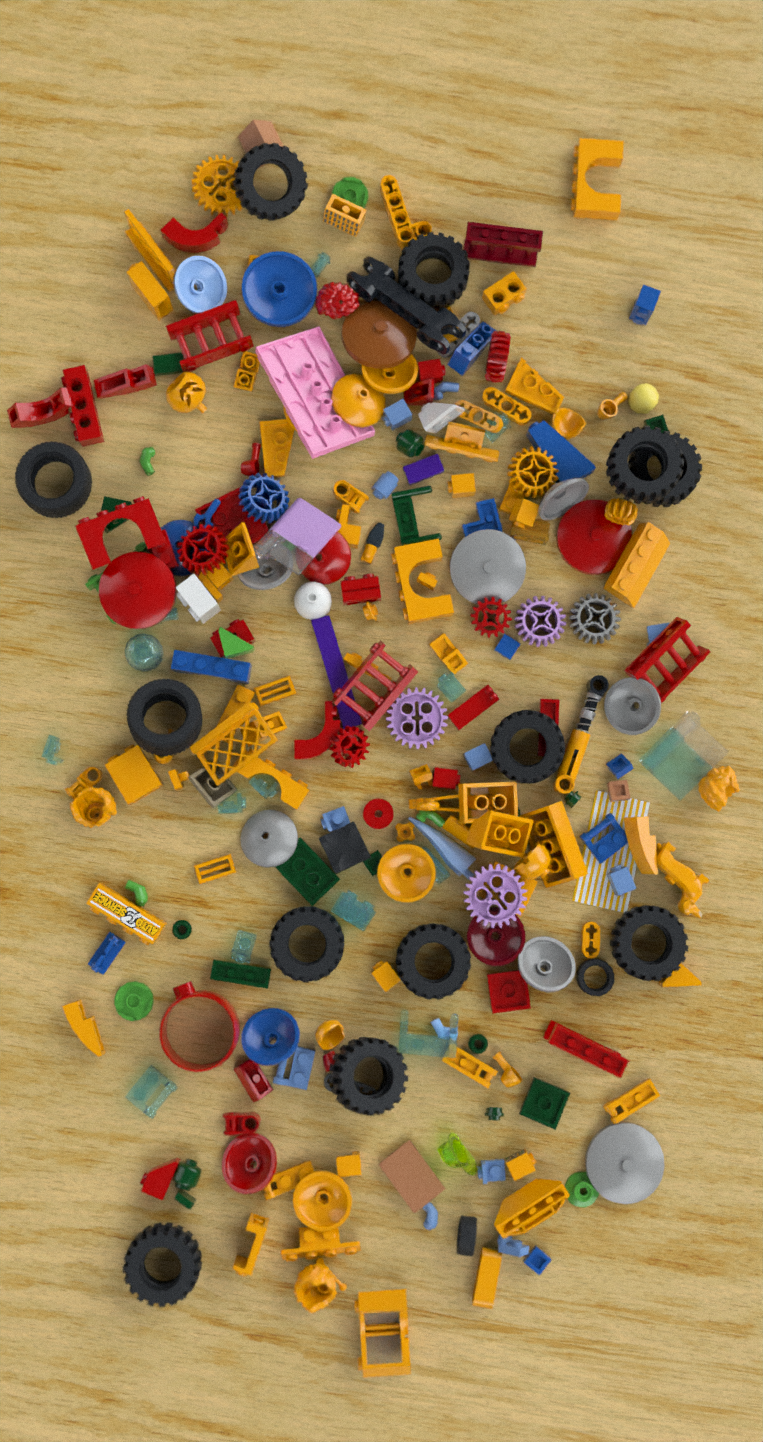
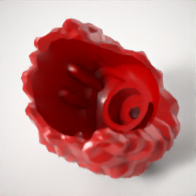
(328, 300)

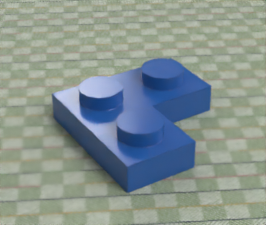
(488, 518)

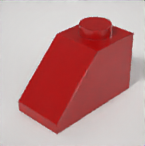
(159, 1179)

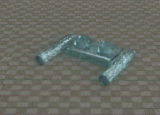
(428, 1044)

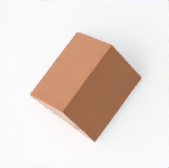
(258, 133)

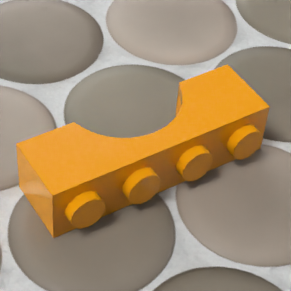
(291, 791)

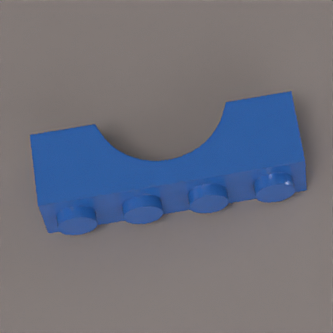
(211, 666)

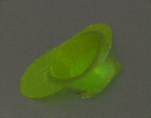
(456, 1155)

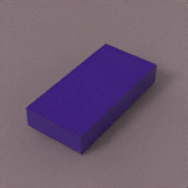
(423, 469)

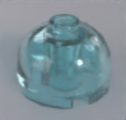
(144, 652)

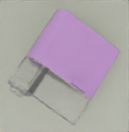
(297, 536)

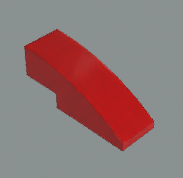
(125, 382)

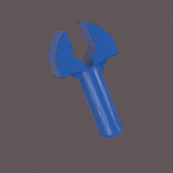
(208, 514)

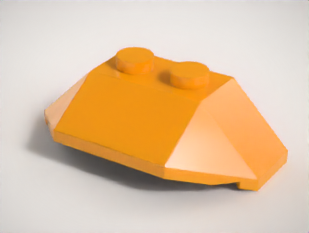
(530, 1206)

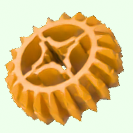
(547, 470)

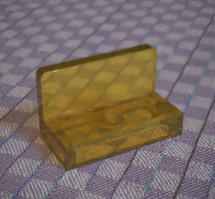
(536, 534)

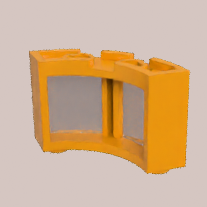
(382, 1331)

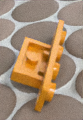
(463, 440)
(319, 1243)

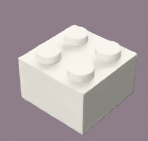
(198, 598)

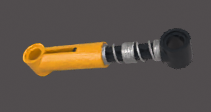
(580, 736)

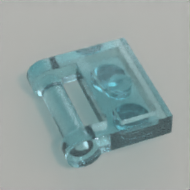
(146, 1087)

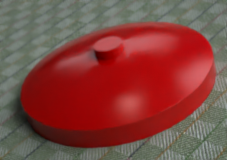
(590, 540)
(137, 590)

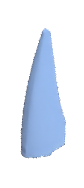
(451, 852)

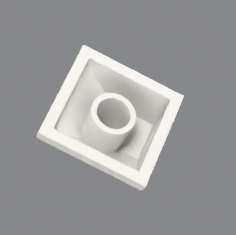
(437, 415)

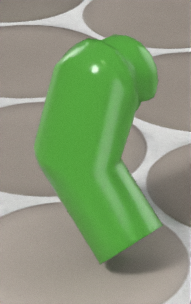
(145, 459)
(432, 815)
(139, 891)

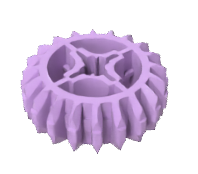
(534, 615)

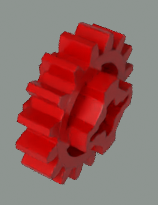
(483, 622)
(349, 746)

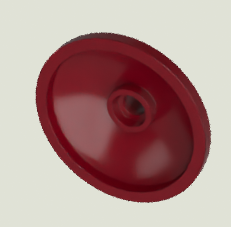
(500, 950)

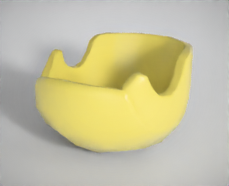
(643, 398)

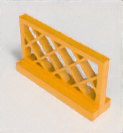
(150, 251)
(227, 728)

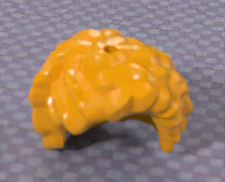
(718, 786)
(93, 807)
(315, 1287)

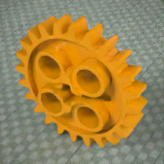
(209, 172)

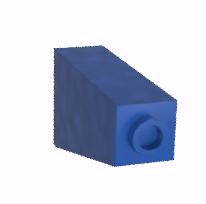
(569, 460)

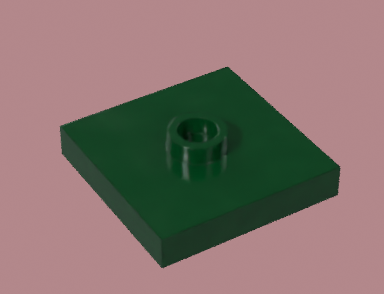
(544, 1103)

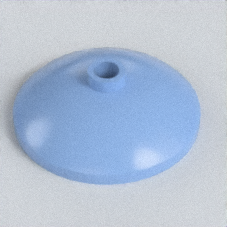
(209, 281)

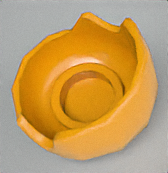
(329, 1034)

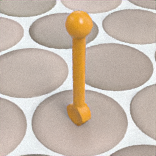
(342, 1286)

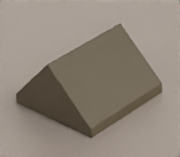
(209, 790)

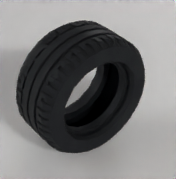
(42, 455)
(159, 691)

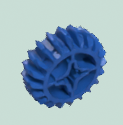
(260, 504)

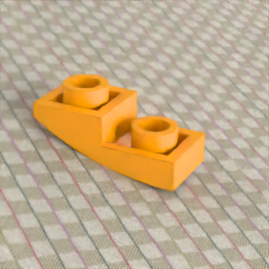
(247, 372)

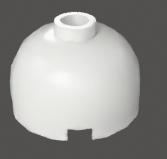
(312, 600)

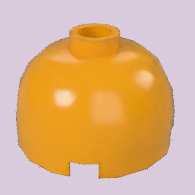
(534, 863)

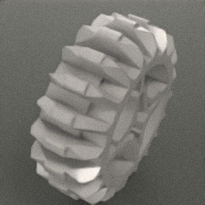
(590, 611)

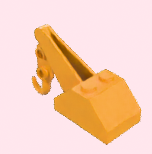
(475, 800)

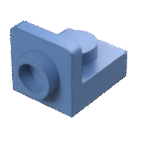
(335, 819)
(491, 1170)
(512, 1247)

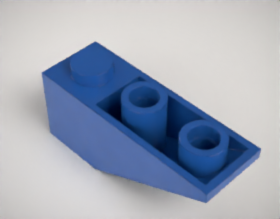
(471, 348)

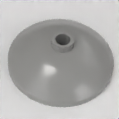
(562, 497)
(260, 580)
(621, 710)
(279, 844)
(553, 957)

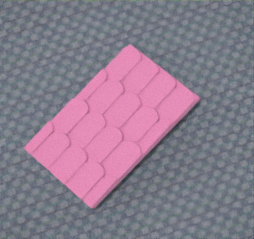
(303, 376)

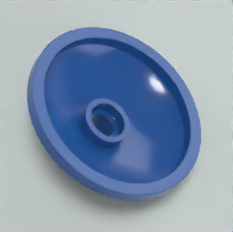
(175, 530)
(268, 1026)

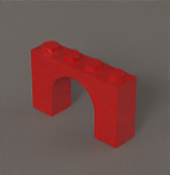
(92, 530)

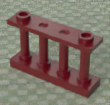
(502, 244)

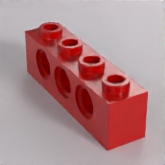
(93, 433)

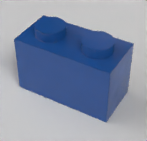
(644, 305)

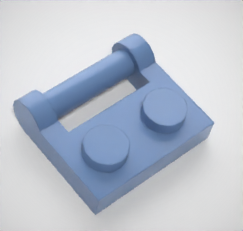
(300, 1069)

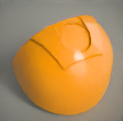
(568, 423)

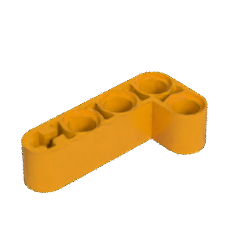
(400, 212)

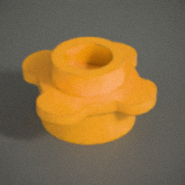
(370, 611)
(409, 828)

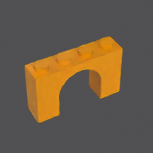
(586, 201)
(416, 607)

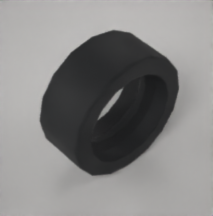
(609, 979)
(466, 1235)

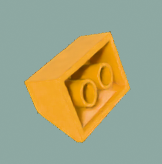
(500, 833)

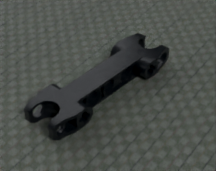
(430, 323)

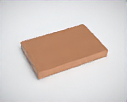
(412, 1176)

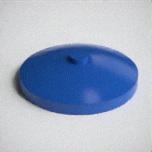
(279, 289)

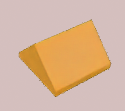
(241, 552)

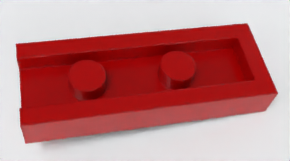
(473, 707)

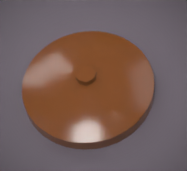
(378, 336)

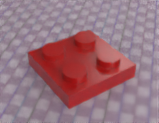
(508, 992)

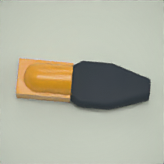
(373, 542)

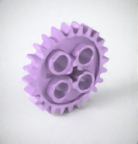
(434, 718)
(508, 884)

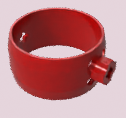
(187, 991)

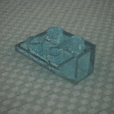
(353, 910)

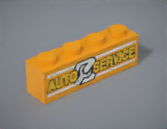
(126, 913)

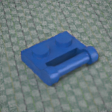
(608, 843)

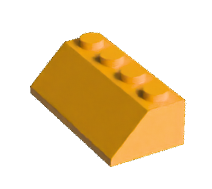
(637, 563)
(554, 831)

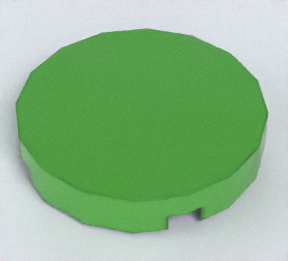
(352, 191)
(134, 1001)

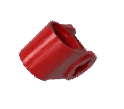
(236, 1122)

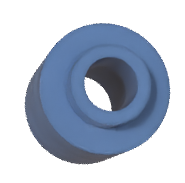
(385, 485)

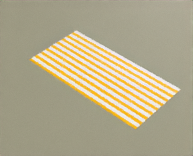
(595, 886)

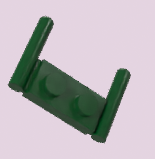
(406, 516)

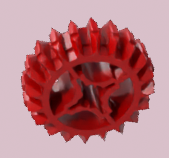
(497, 356)
(197, 563)

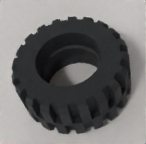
(294, 173)
(438, 248)
(661, 447)
(687, 482)
(501, 746)
(673, 952)
(306, 970)
(445, 985)
(391, 1085)
(150, 1288)

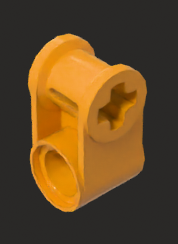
(350, 496)

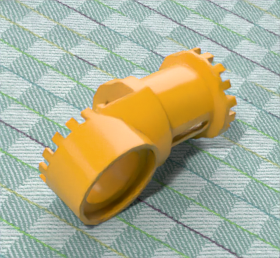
(83, 782)

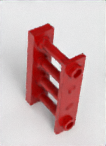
(205, 319)
(661, 644)
(393, 689)
(585, 1049)

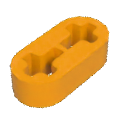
(585, 938)

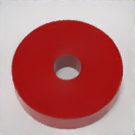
(369, 813)

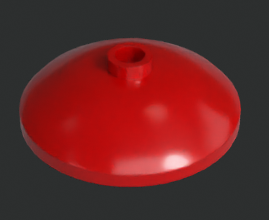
(334, 562)
(240, 1159)

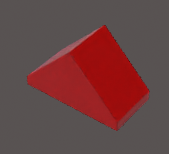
(420, 393)

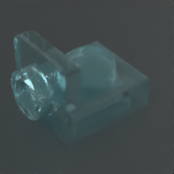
(506, 425)
(450, 687)
(52, 746)
(260, 786)
(229, 807)
(243, 946)

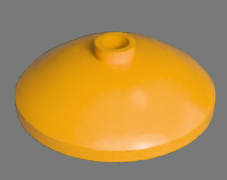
(401, 377)
(352, 406)
(403, 886)
(321, 1212)

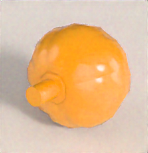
(186, 393)

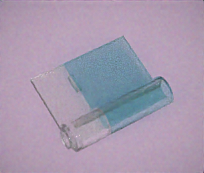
(683, 755)

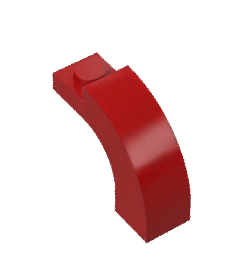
(194, 240)
(40, 412)
(320, 744)

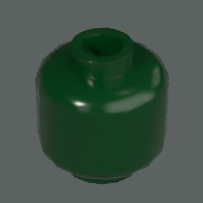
(410, 443)
(187, 1174)

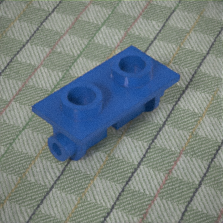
(106, 953)

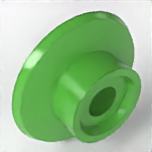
(574, 1184)

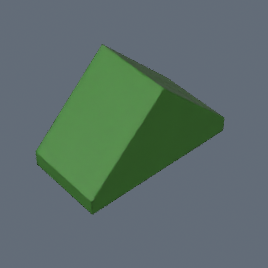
(233, 645)

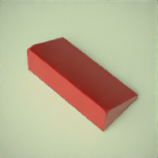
(253, 1080)

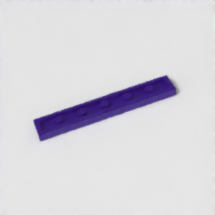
(334, 667)

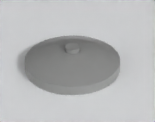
(487, 566)
(624, 1163)

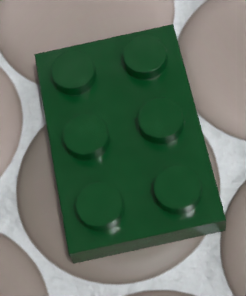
(308, 873)

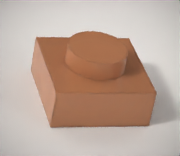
(618, 790)

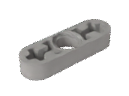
(470, 315)

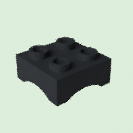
(344, 847)

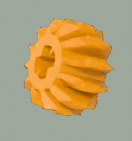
(621, 511)

